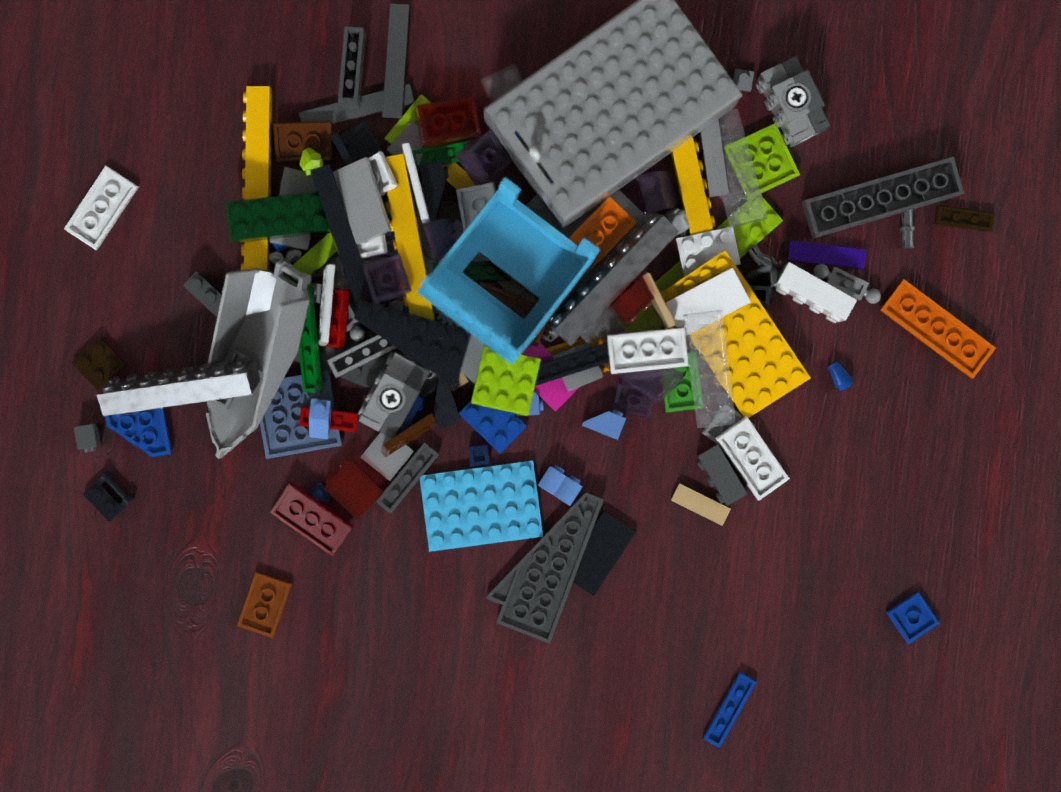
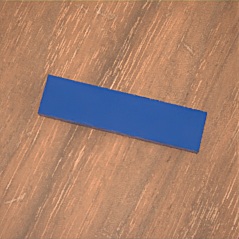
(729, 709)

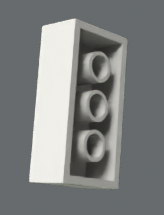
(815, 293)

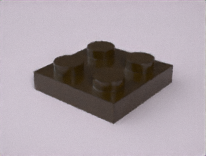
(99, 363)

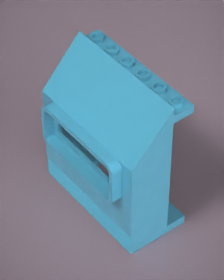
(523, 249)

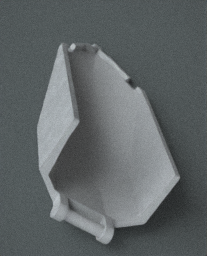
(264, 319)

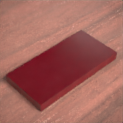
(311, 519)

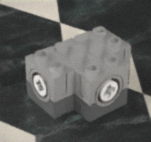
(793, 101)
(393, 393)

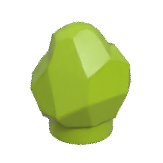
(310, 160)

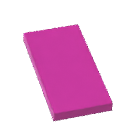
(552, 392)

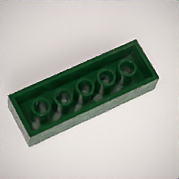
(275, 217)

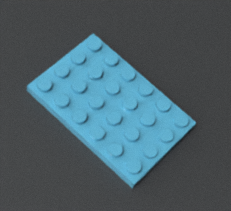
(481, 506)

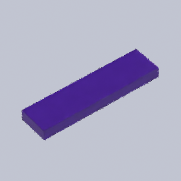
(826, 254)

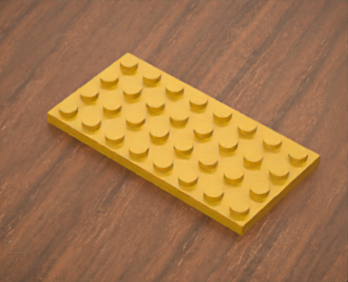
(758, 355)

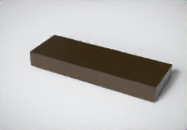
(964, 218)

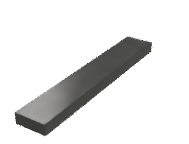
(396, 61)
(369, 105)

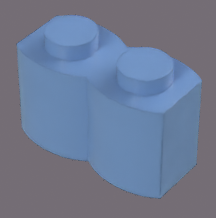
(560, 485)

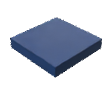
(912, 617)

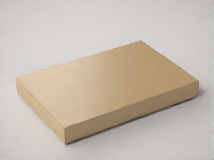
(658, 302)

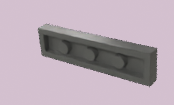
(407, 478)

